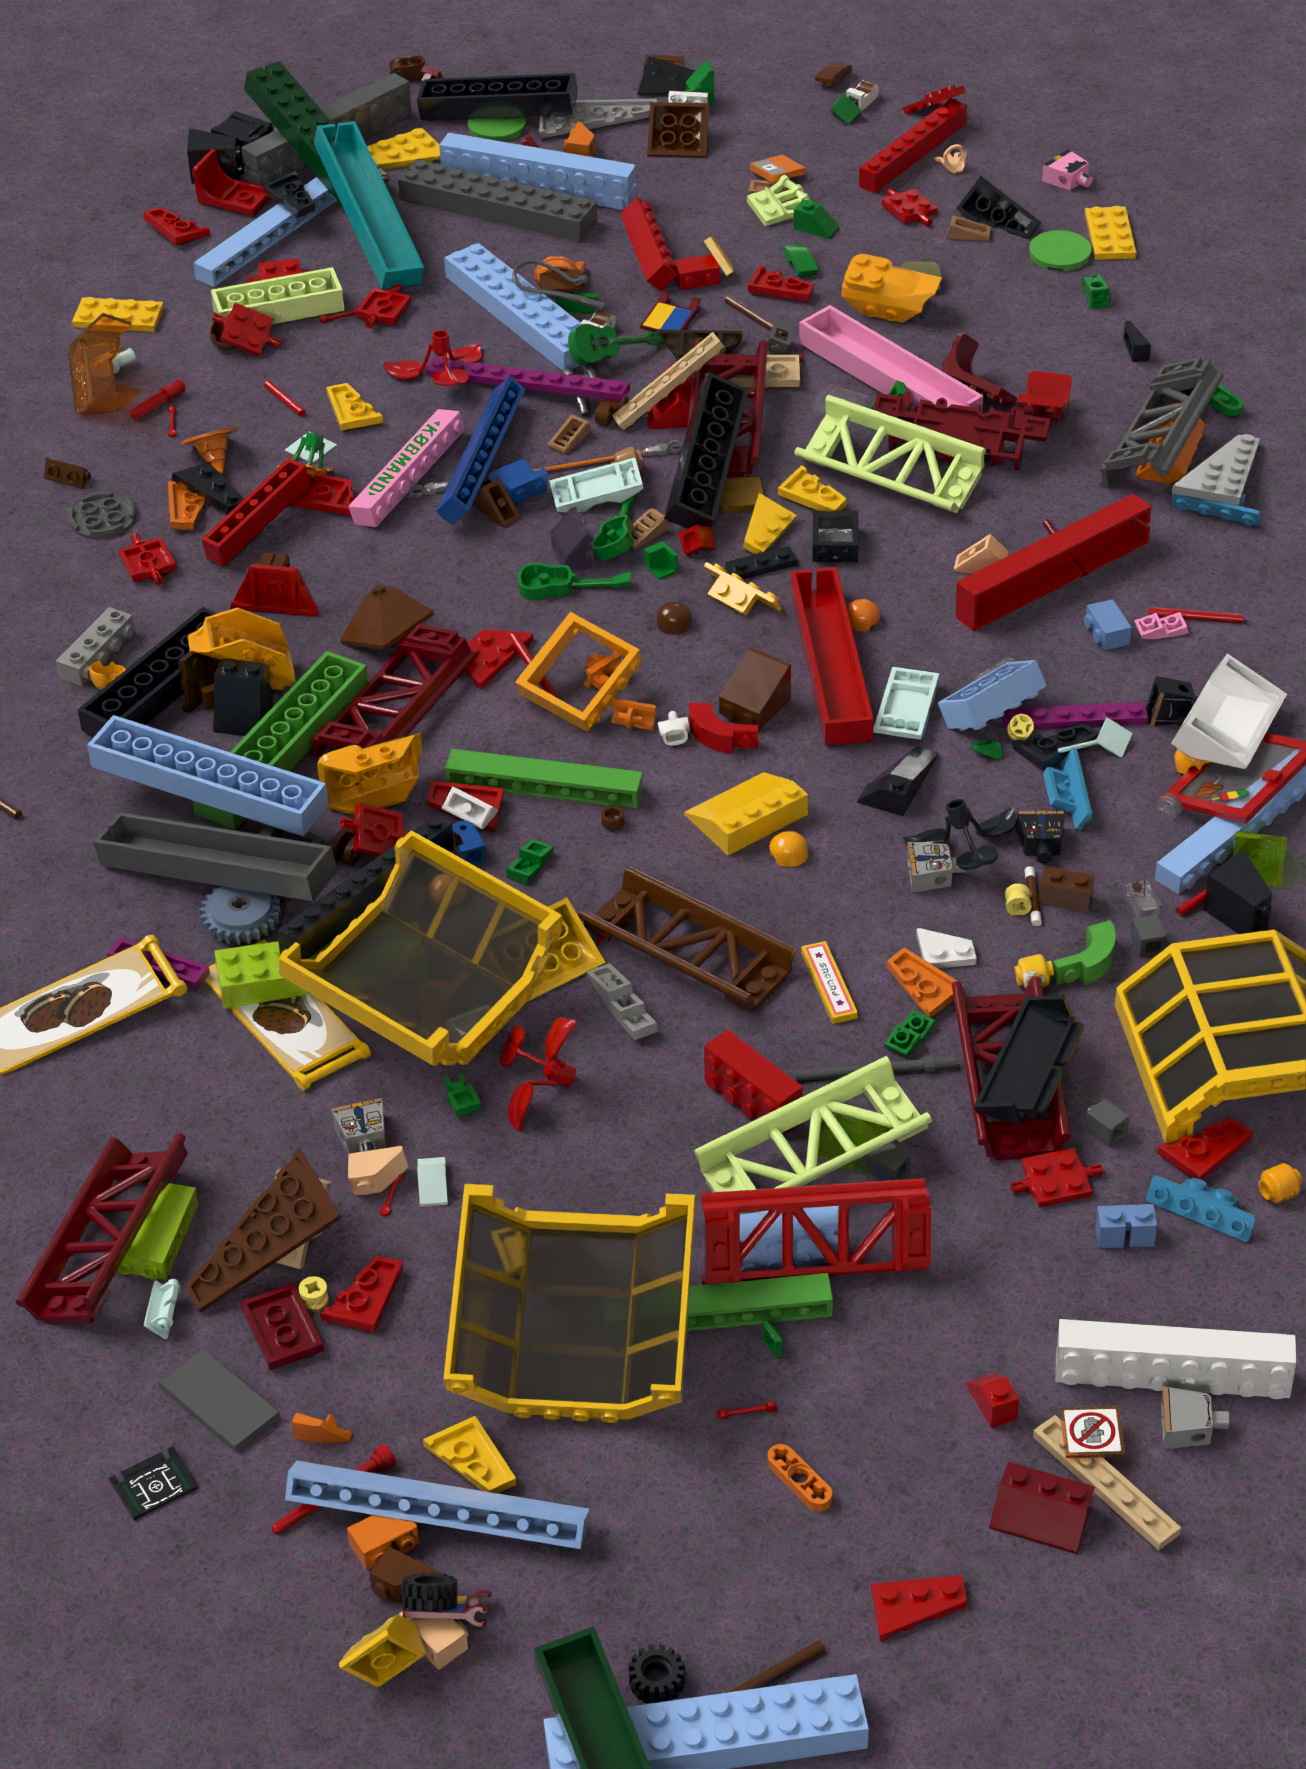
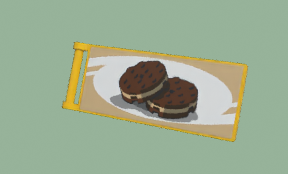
(83, 1004)
(299, 1033)

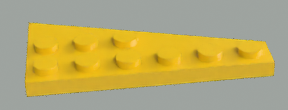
(405, 149)

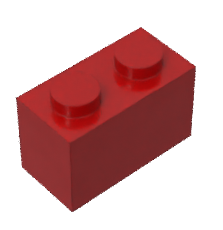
(697, 272)

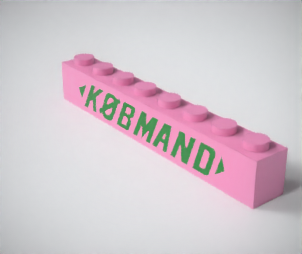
(406, 468)

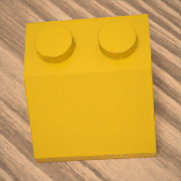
(384, 1652)

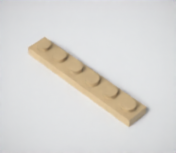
(668, 381)
(1112, 1488)

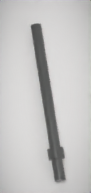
(927, 1063)

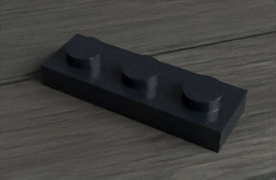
(762, 563)

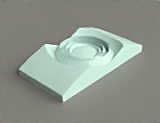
(597, 486)
(906, 703)

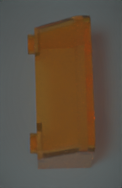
(92, 368)

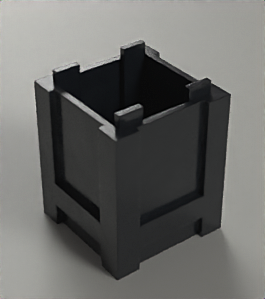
(244, 129)

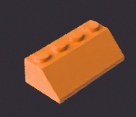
(1182, 462)

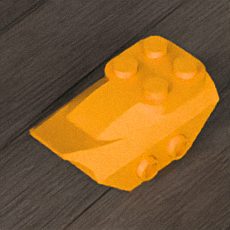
(886, 290)
(246, 638)
(371, 775)

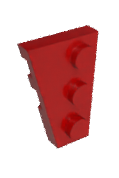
(935, 97)
(775, 285)
(493, 796)
(1208, 1150)
(367, 1297)
(910, 1602)

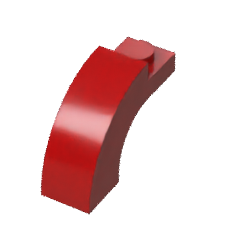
(719, 734)

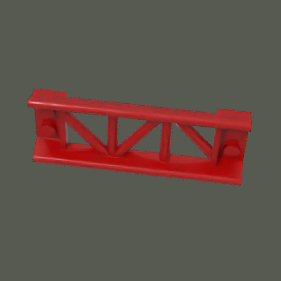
(908, 1215)

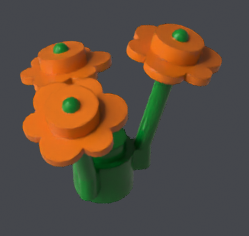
(313, 443)

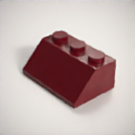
(1042, 1507)

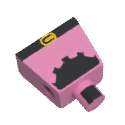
(1067, 171)

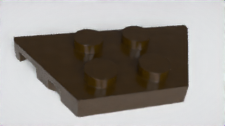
(683, 341)
(196, 672)

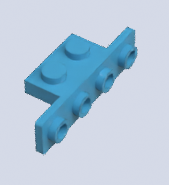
(1223, 510)
(1068, 789)
(1202, 1204)

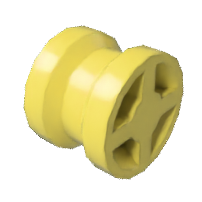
(1024, 724)
(1018, 899)
(314, 1293)

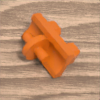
(600, 667)
(634, 714)

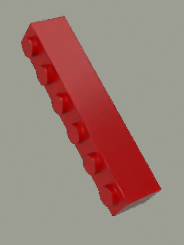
(649, 243)
(255, 512)

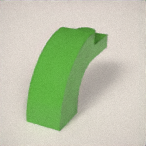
(1093, 961)

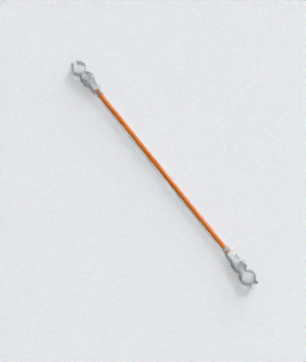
(658, 450)

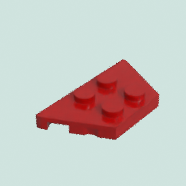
(327, 495)
(275, 590)
(493, 653)

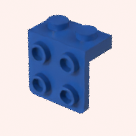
(521, 480)

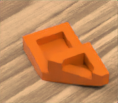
(319, 1431)

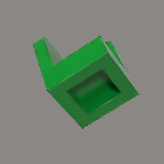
(845, 109)
(661, 560)

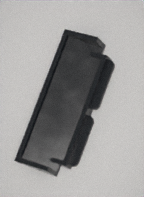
(1030, 1060)

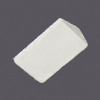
(469, 808)

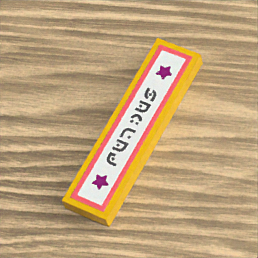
(829, 982)

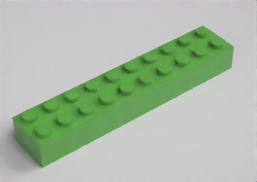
(294, 720)

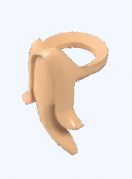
(953, 164)

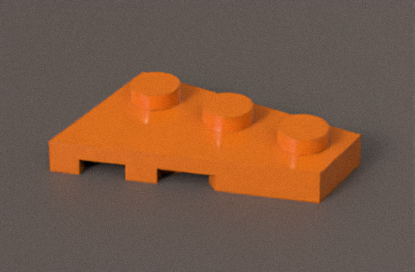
(183, 506)
(922, 981)

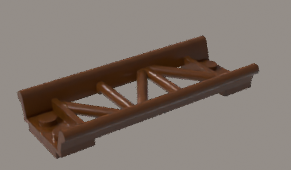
(747, 988)

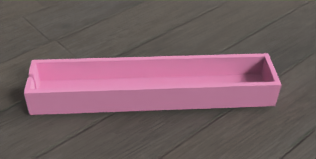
(879, 359)

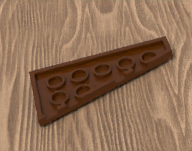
(272, 1227)

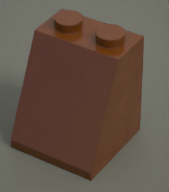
(756, 689)

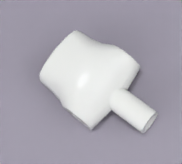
(675, 729)

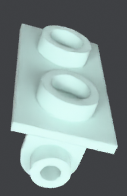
(162, 1307)

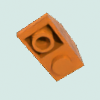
(580, 141)
(377, 1533)

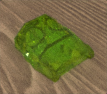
(857, 1130)

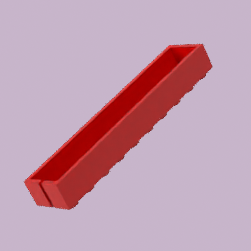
(1050, 562)
(831, 657)

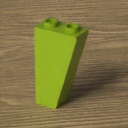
(161, 1234)

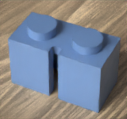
(1107, 625)
(1116, 1219)

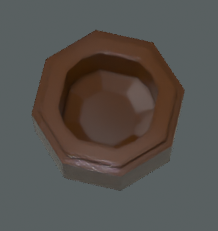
(612, 817)

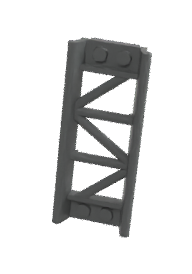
(1167, 382)

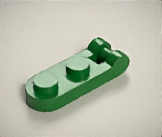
(1226, 402)

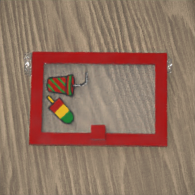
(1235, 791)

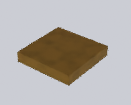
(740, 494)

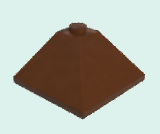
(678, 129)
(384, 618)

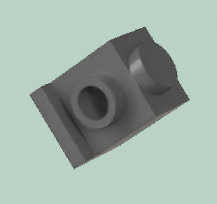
(779, 344)

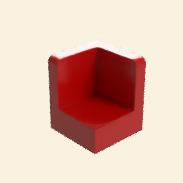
(696, 539)

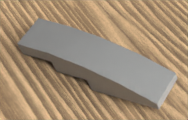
(622, 1002)

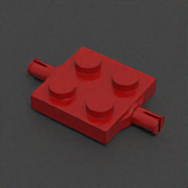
(909, 206)
(277, 269)
(383, 306)
(246, 329)
(147, 559)
(374, 829)
(1056, 1177)

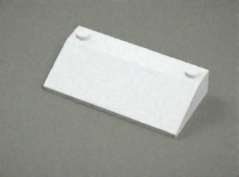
(1229, 716)

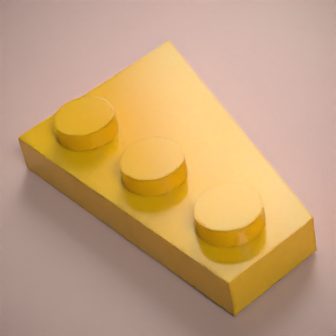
(350, 408)
(472, 1455)

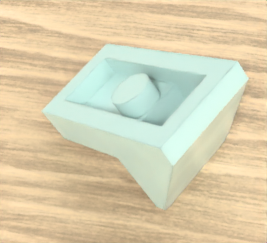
(432, 1181)

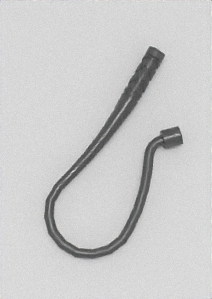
(572, 297)

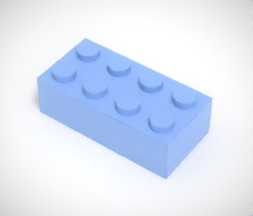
(992, 695)
(768, 1250)

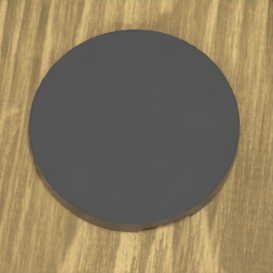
(101, 515)

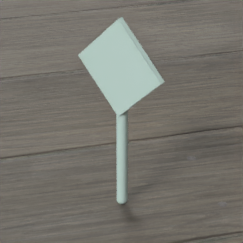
(1111, 737)

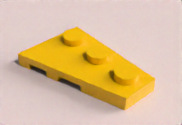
(811, 492)
(766, 525)

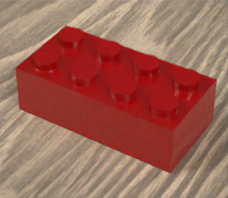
(747, 1077)

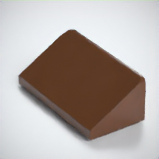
(556, 282)

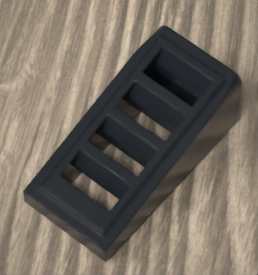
(1136, 343)

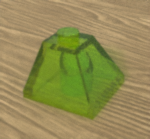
(1266, 854)

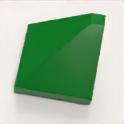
(988, 747)
(773, 1339)

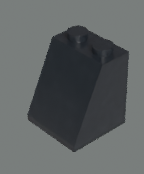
(227, 151)
(240, 696)
(1238, 896)

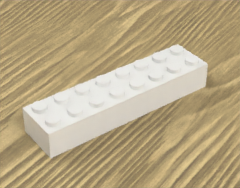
(1175, 1358)

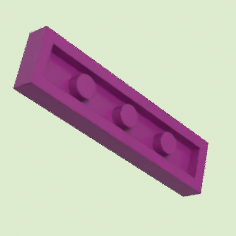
(187, 970)

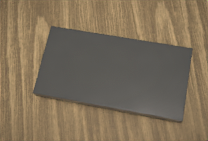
(219, 1400)

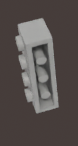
(95, 645)

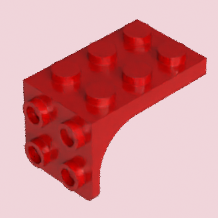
(221, 191)
(1046, 395)

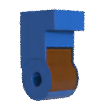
(469, 842)

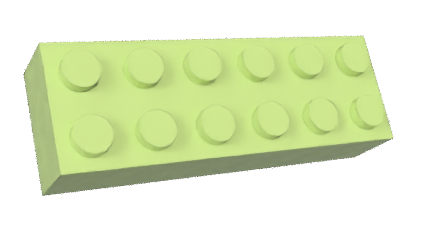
(285, 297)

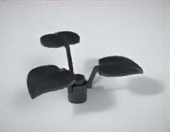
(959, 817)

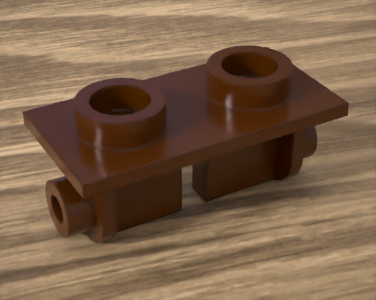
(65, 473)

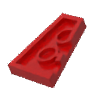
(174, 228)

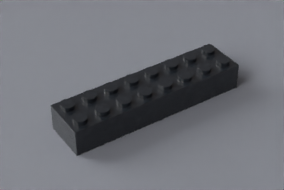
(497, 96)
(706, 453)
(146, 685)

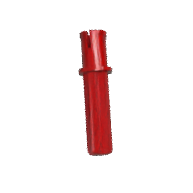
(164, 395)

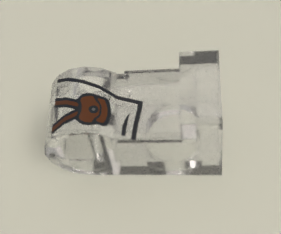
(1142, 898)

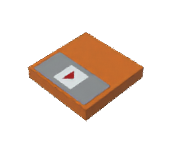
(777, 166)

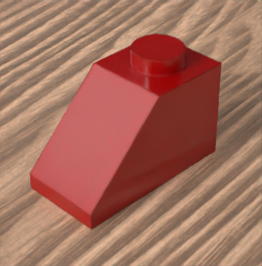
(995, 1398)

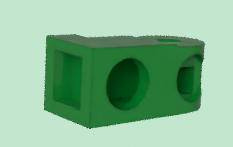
(1096, 291)

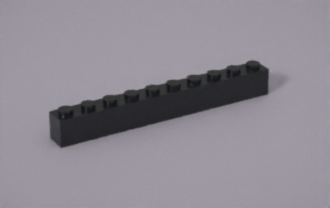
(346, 902)

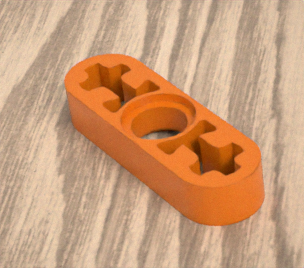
(799, 1466)

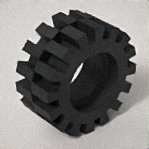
(429, 1592)
(656, 1659)

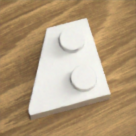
(945, 950)

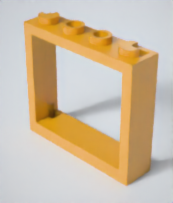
(551, 651)

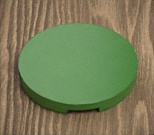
(497, 127)
(1060, 250)

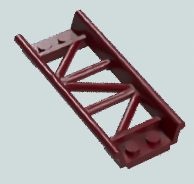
(726, 367)
(419, 644)
(1003, 1138)
(80, 1302)

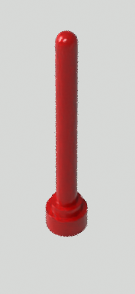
(381, 1459)

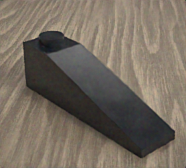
(993, 207)
(900, 782)

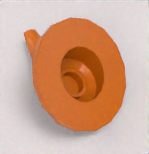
(212, 446)

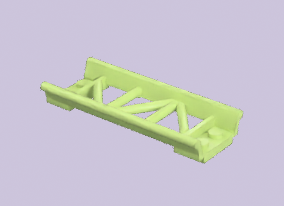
(950, 492)
(876, 1081)

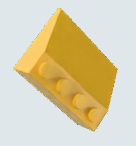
(750, 811)
(570, 955)

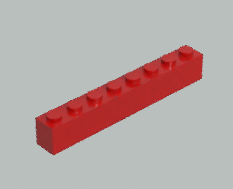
(912, 145)

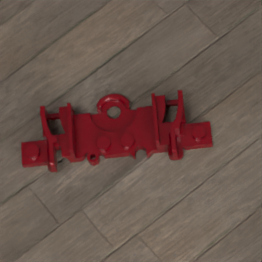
(967, 425)

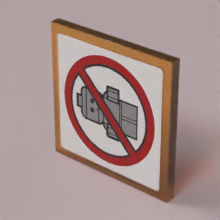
(1092, 1432)

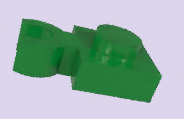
(462, 1097)

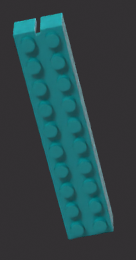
(368, 205)

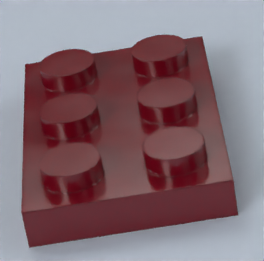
(281, 1326)

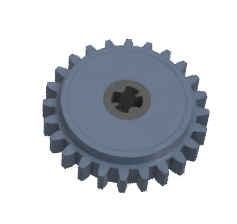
(239, 914)

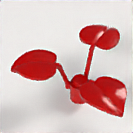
(441, 347)
(555, 1071)

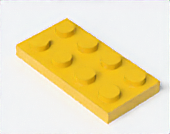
(1110, 233)
(142, 314)

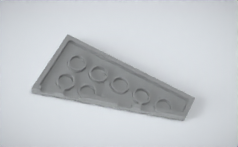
(595, 114)
(1222, 474)

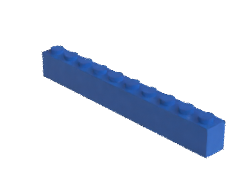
(480, 451)

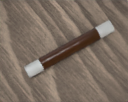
(1035, 907)

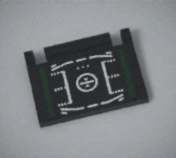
(153, 1483)

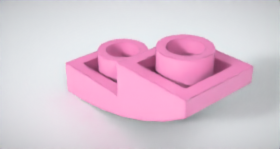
(1154, 628)

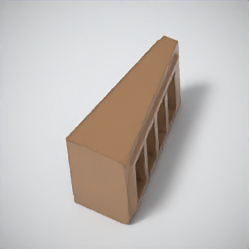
(967, 230)
(573, 422)
(656, 524)

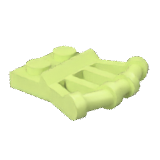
(768, 203)

